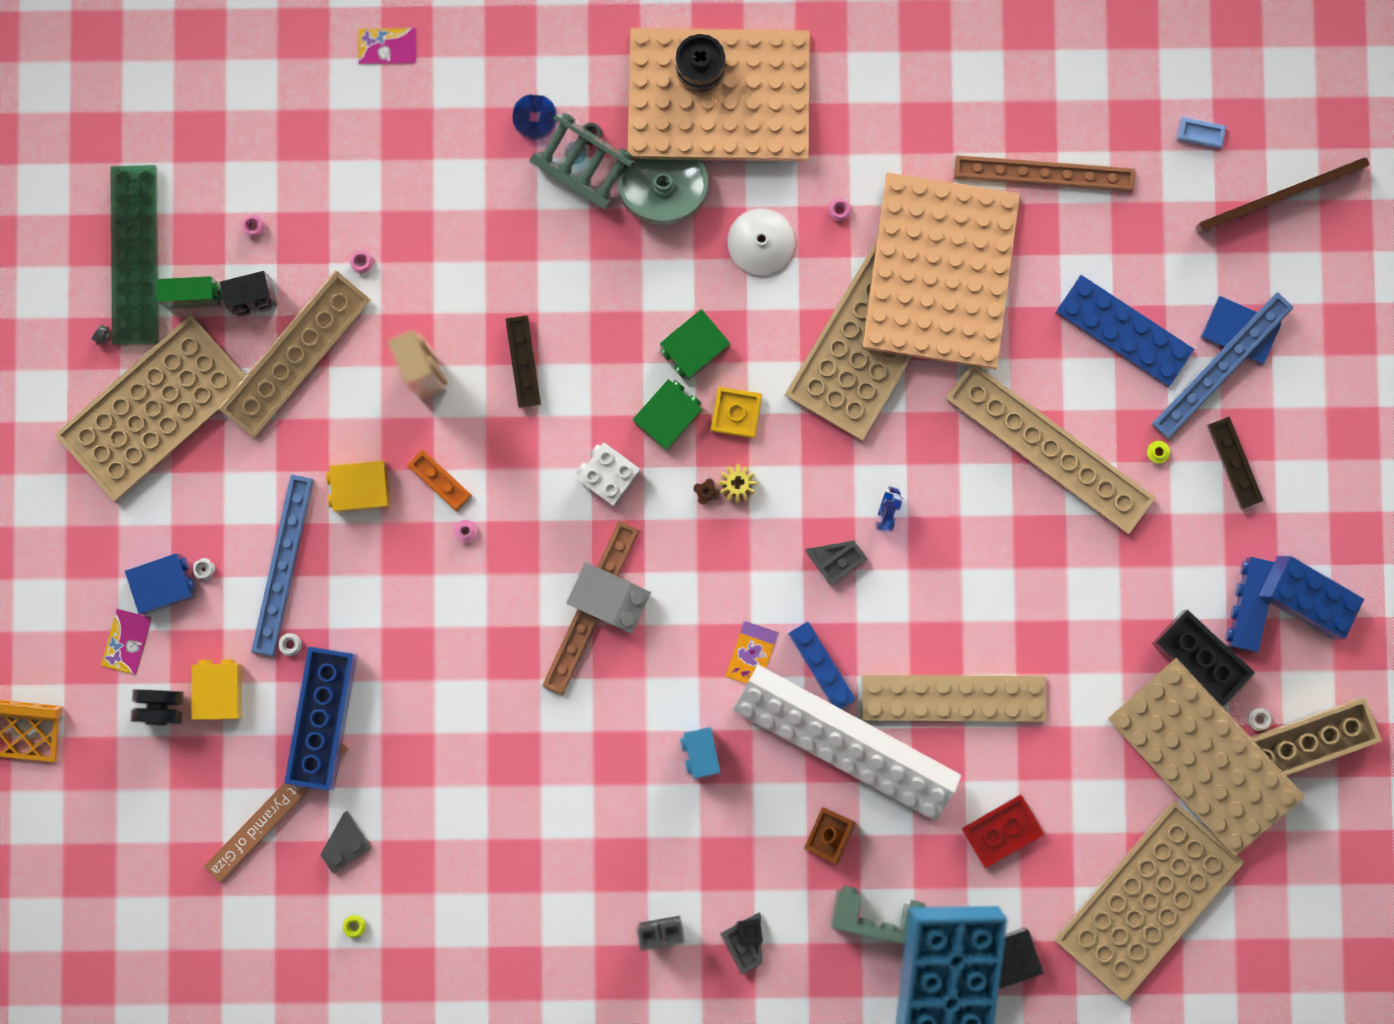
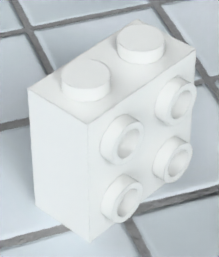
(607, 473)

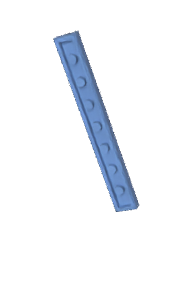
(1222, 365)
(282, 565)

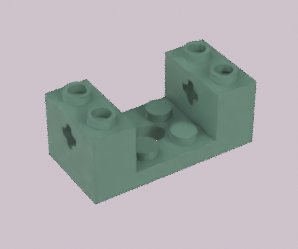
(846, 912)

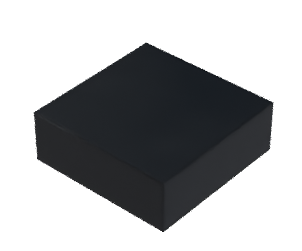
(749, 931)

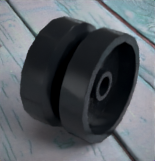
(700, 63)
(157, 707)

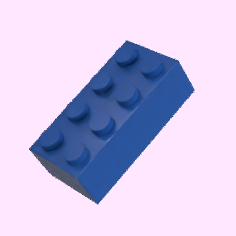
(1311, 597)

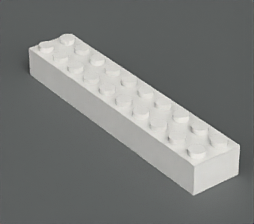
(847, 743)

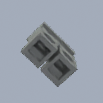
(660, 931)

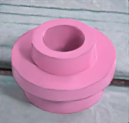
(839, 203)
(247, 223)
(361, 255)
(465, 538)

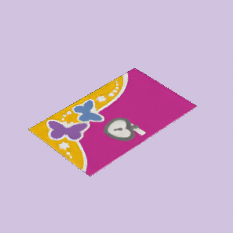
(386, 45)
(126, 641)

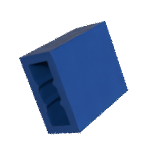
(160, 583)

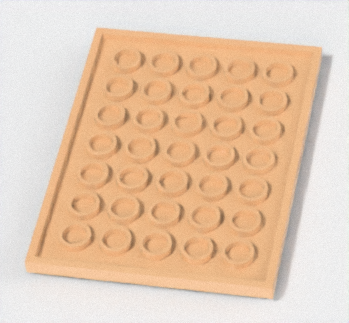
(749, 116)
(941, 271)

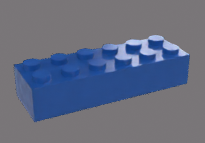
(320, 718)

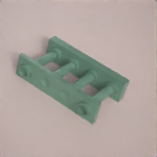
(564, 172)

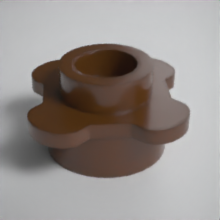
(707, 485)

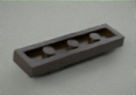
(523, 361)
(1235, 463)

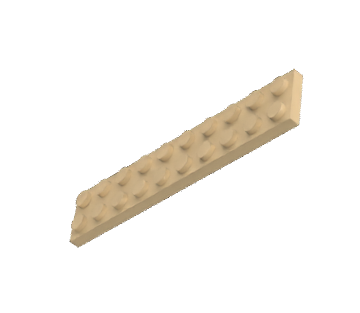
(1050, 448)

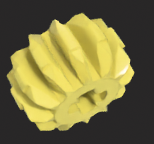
(743, 488)

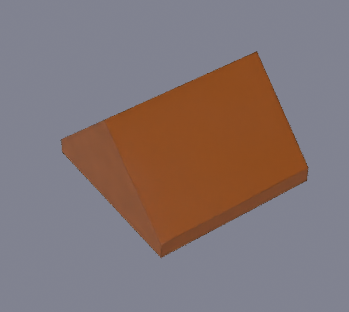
(830, 835)

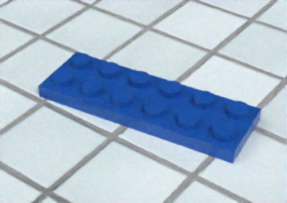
(1124, 330)

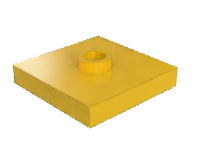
(736, 412)

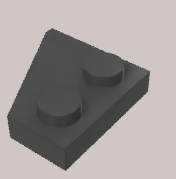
(836, 559)
(344, 844)
(745, 955)

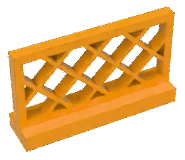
(30, 711)

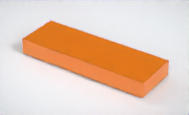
(439, 480)

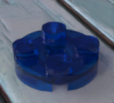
(535, 104)
(890, 502)

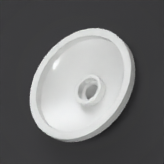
(758, 257)

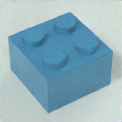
(701, 752)

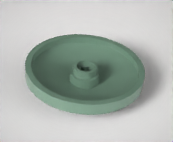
(663, 189)

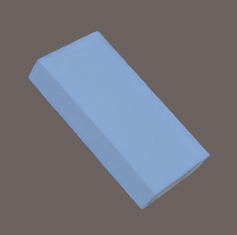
(1201, 133)

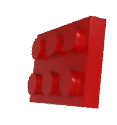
(1002, 831)

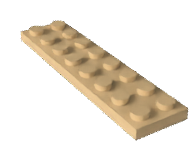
(294, 354)
(953, 698)

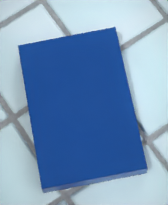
(1227, 320)

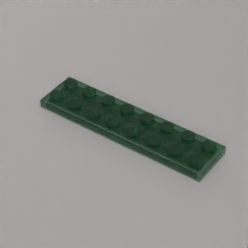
(134, 255)

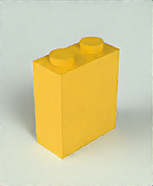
(358, 486)
(216, 690)

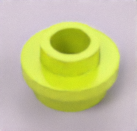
(1151, 452)
(347, 926)

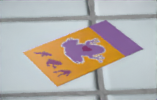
(752, 649)

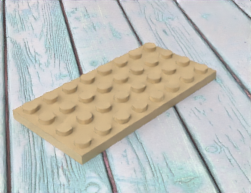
(838, 375)
(151, 408)
(1206, 757)
(1148, 900)

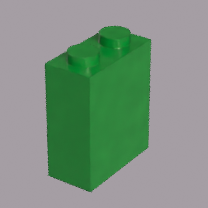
(189, 292)
(694, 345)
(668, 414)

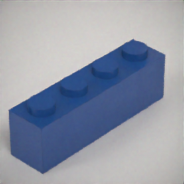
(1250, 611)
(821, 666)

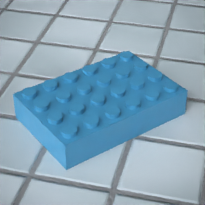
(951, 965)

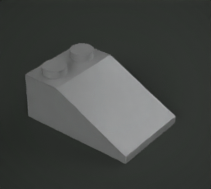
(608, 597)

